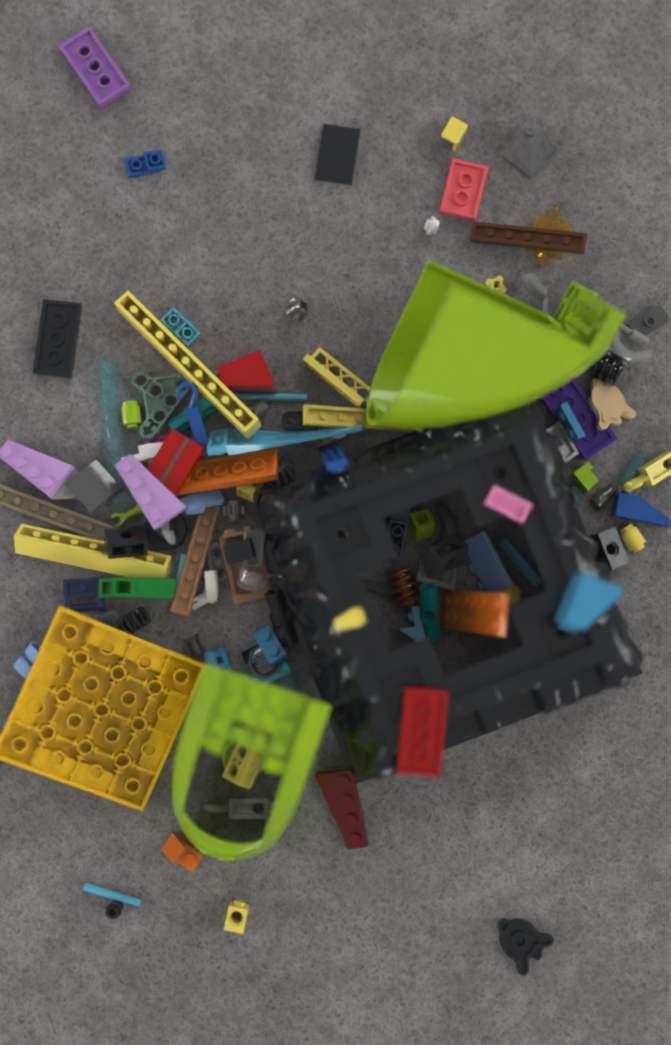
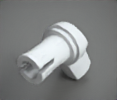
(210, 591)

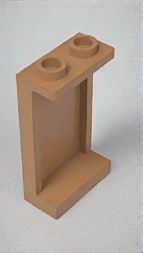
(238, 594)

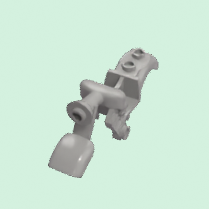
(616, 348)

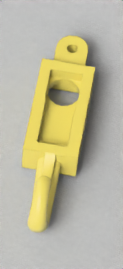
(650, 473)

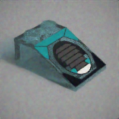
(260, 669)

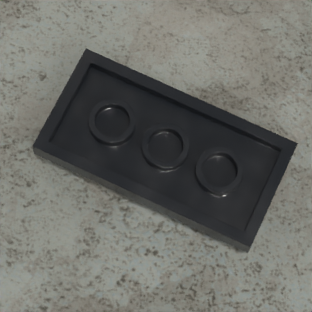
(57, 338)

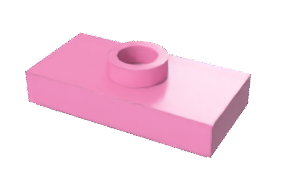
(508, 504)

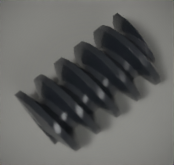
(606, 369)

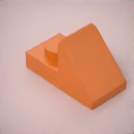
(182, 852)

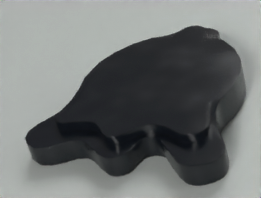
(522, 941)

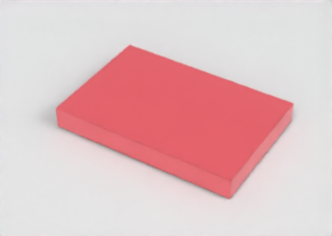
(463, 189)

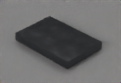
(337, 154)

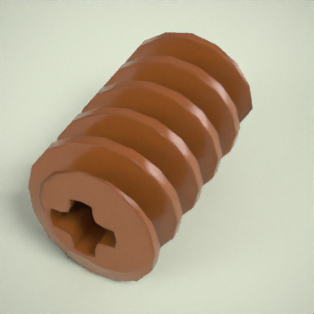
(404, 587)

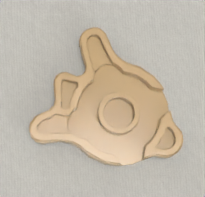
(608, 404)

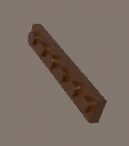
(528, 237)

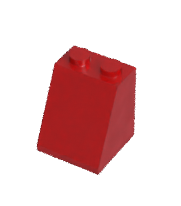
(247, 375)

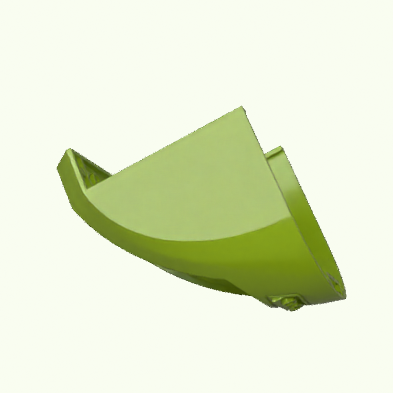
(480, 352)
(286, 714)

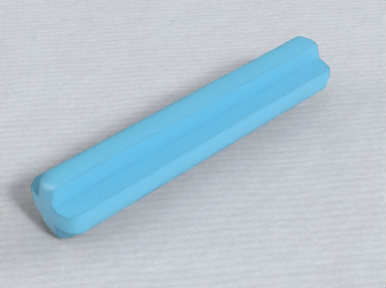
(520, 562)

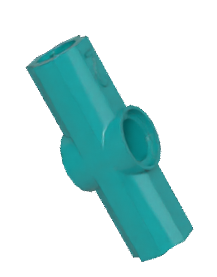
(181, 423)
(430, 603)

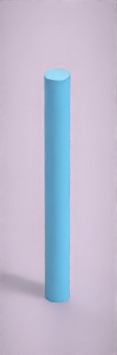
(271, 397)

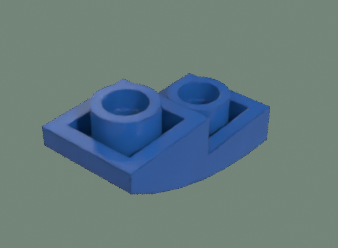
(149, 163)

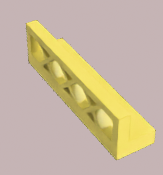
(348, 392)
(247, 766)

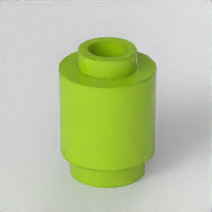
(131, 415)

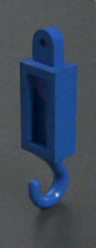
(194, 416)

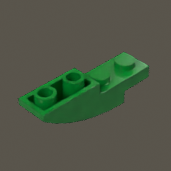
(137, 588)

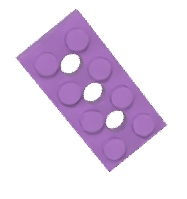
(98, 55)

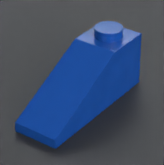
(634, 508)

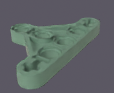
(157, 403)

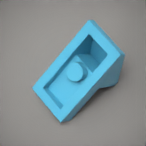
(416, 631)

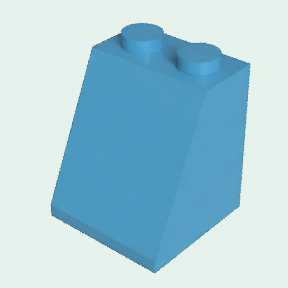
(585, 601)

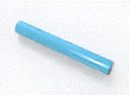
(112, 894)

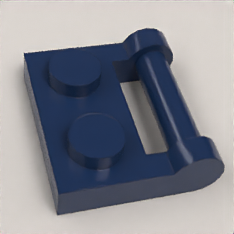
(83, 589)

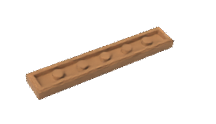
(194, 561)

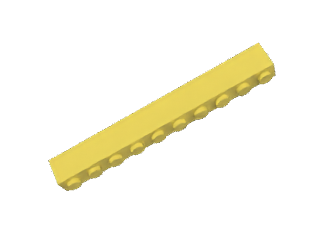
(188, 365)

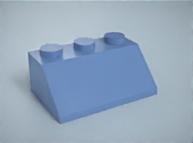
(485, 564)

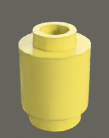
(632, 538)

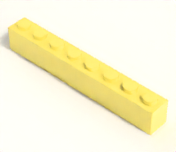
(87, 553)

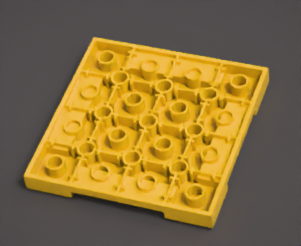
(99, 709)

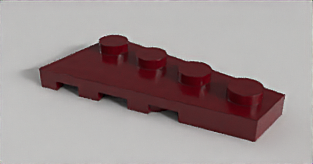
(343, 800)

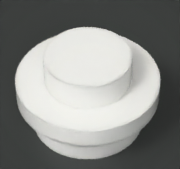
(431, 226)

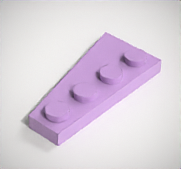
(40, 469)
(150, 493)

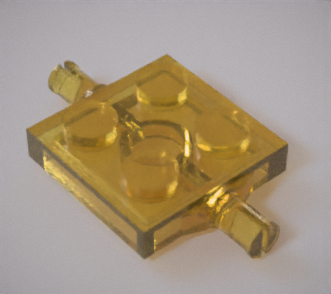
(549, 222)

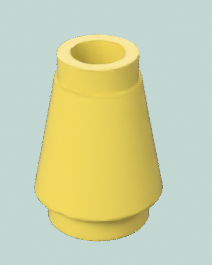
(351, 619)

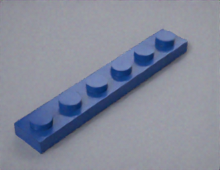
(333, 458)

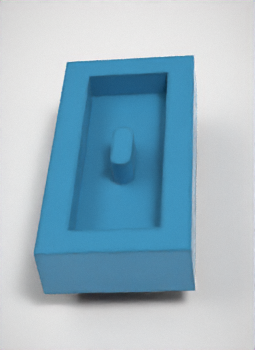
(573, 429)
(270, 645)

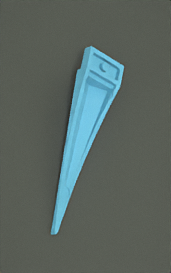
(234, 442)

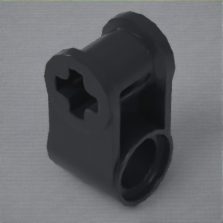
(298, 426)

